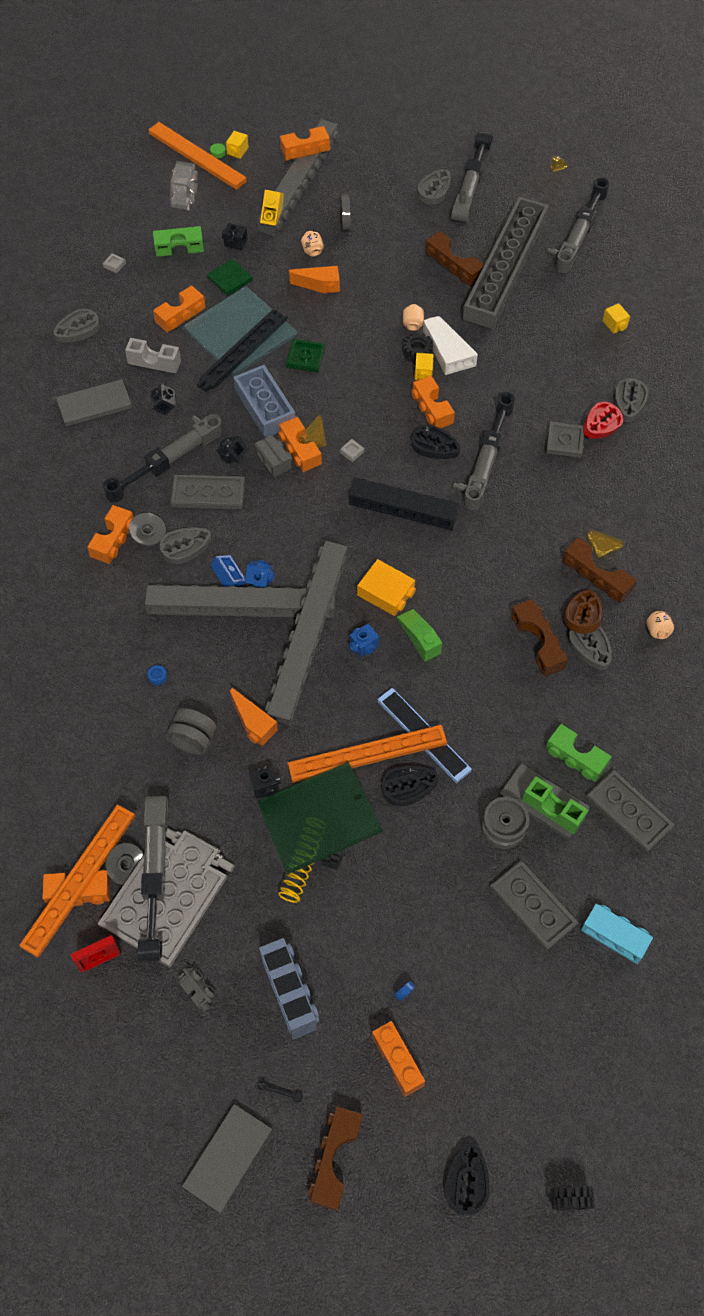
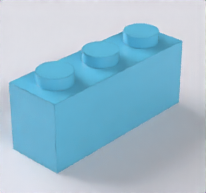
(617, 933)

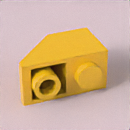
(271, 207)

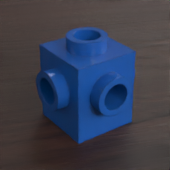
(259, 573)
(363, 640)

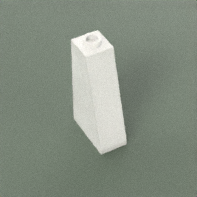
(448, 346)

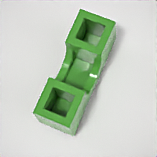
(167, 239)
(589, 764)
(566, 814)

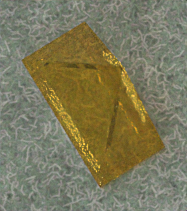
(314, 433)
(603, 543)

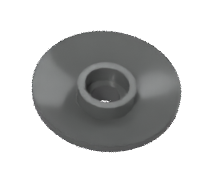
(147, 522)
(127, 852)

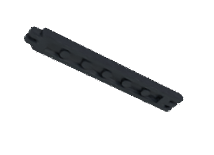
(241, 350)

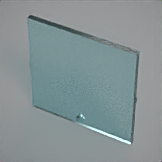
(231, 320)

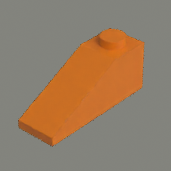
(317, 279)
(256, 722)

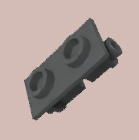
(204, 993)

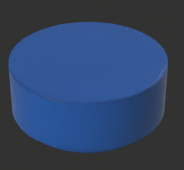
(157, 675)
(404, 991)

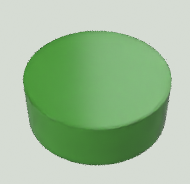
(217, 150)

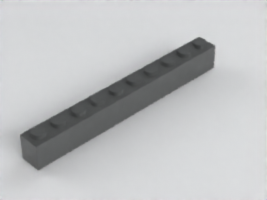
(297, 180)
(226, 601)
(307, 632)

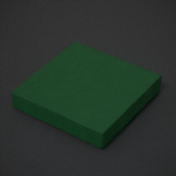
(229, 277)
(305, 355)

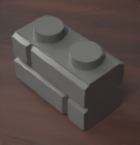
(273, 455)

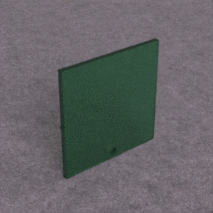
(319, 817)

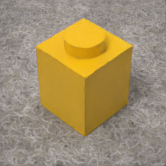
(237, 144)
(616, 318)
(424, 365)

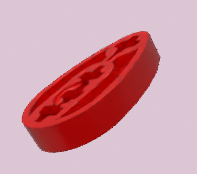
(605, 428)

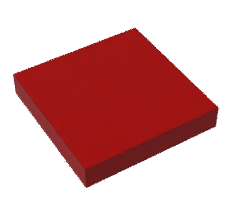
(96, 954)

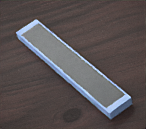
(412, 721)

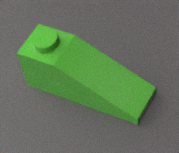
(421, 634)

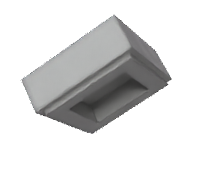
(114, 263)
(352, 450)

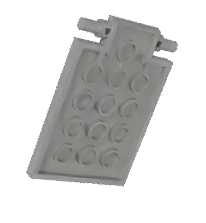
(189, 891)

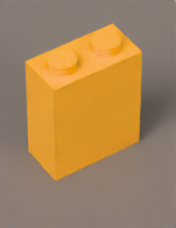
(386, 587)

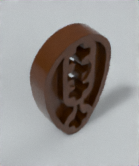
(593, 612)

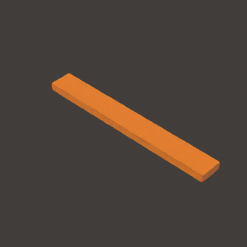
(197, 155)
(368, 752)
(77, 881)

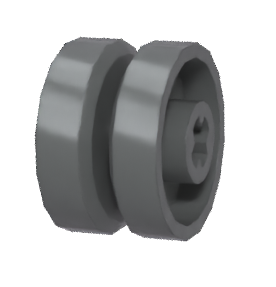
(191, 731)
(505, 822)

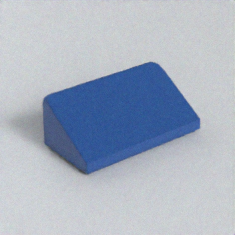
(227, 571)

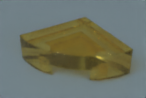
(558, 163)

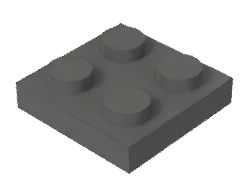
(565, 439)

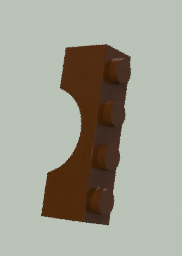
(465, 268)
(615, 584)
(529, 618)
(344, 1129)

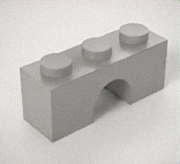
(141, 355)

